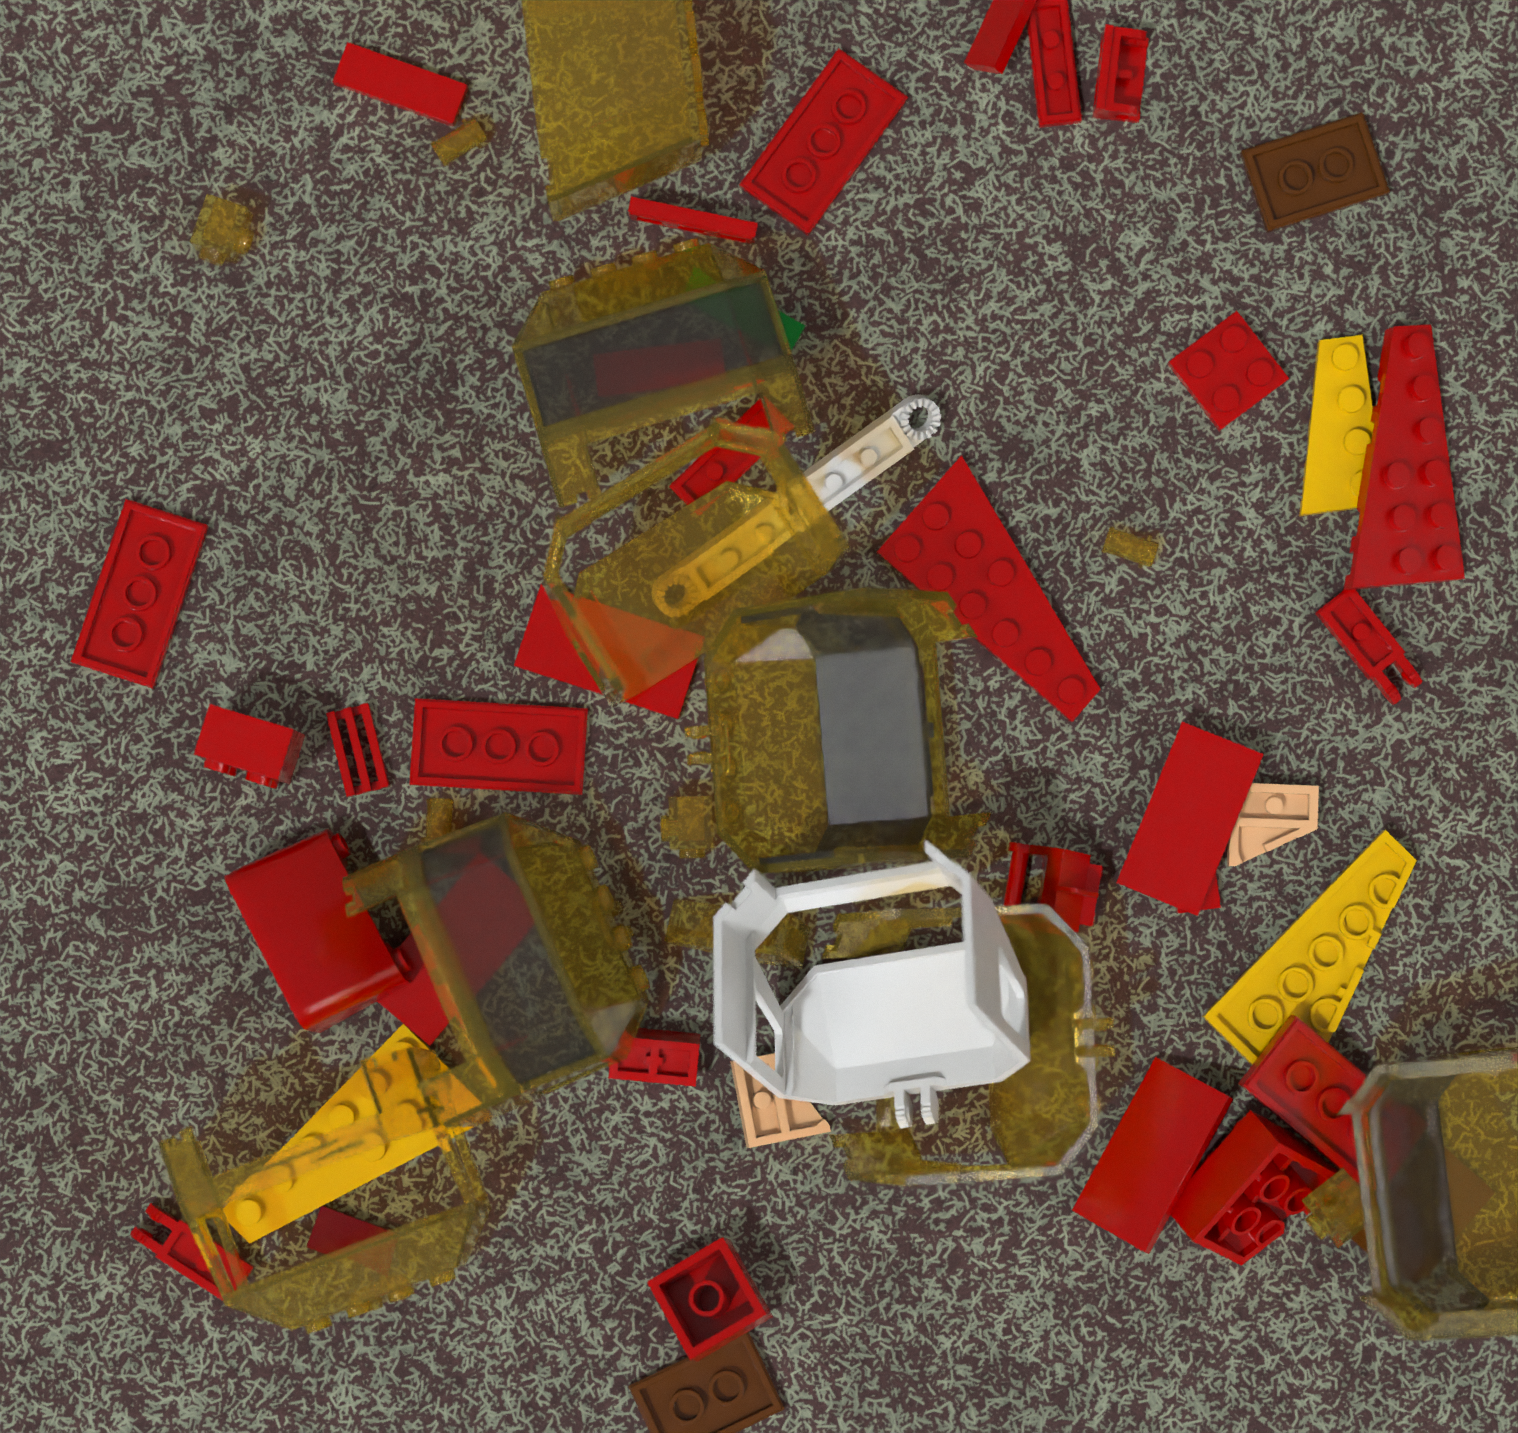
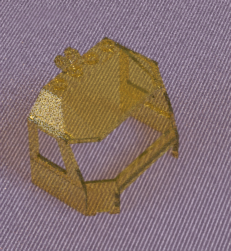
(678, 582)
(1036, 1113)
(366, 1271)

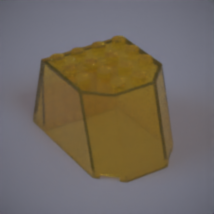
(613, 95)

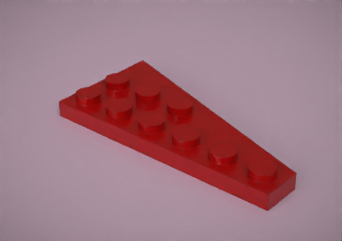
(1406, 481)
(963, 549)

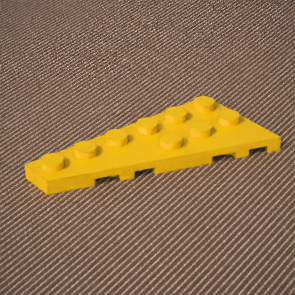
(1318, 957)
(283, 1203)

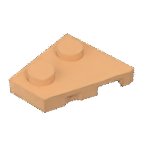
(1272, 818)
(771, 1118)

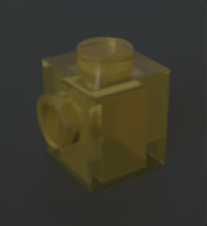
(222, 231)
(689, 826)
(1335, 1209)

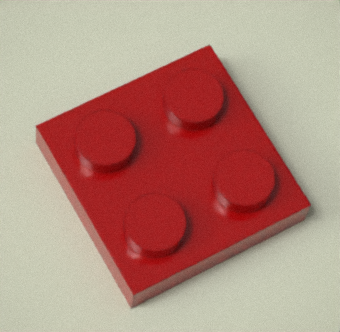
(1228, 371)

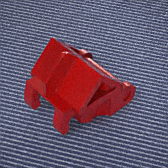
(1067, 882)

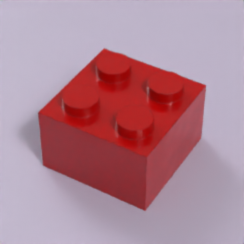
(249, 744)
(709, 1299)

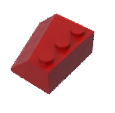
(1249, 1188)

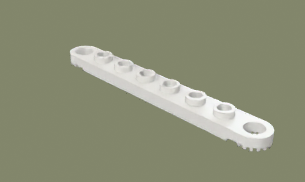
(871, 451)

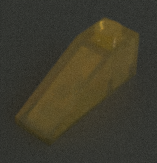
(693, 927)

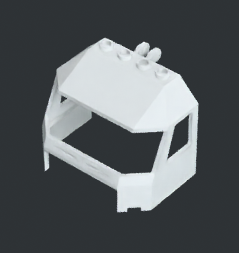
(879, 1020)

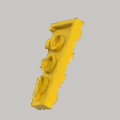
(1337, 427)

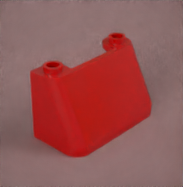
(300, 922)

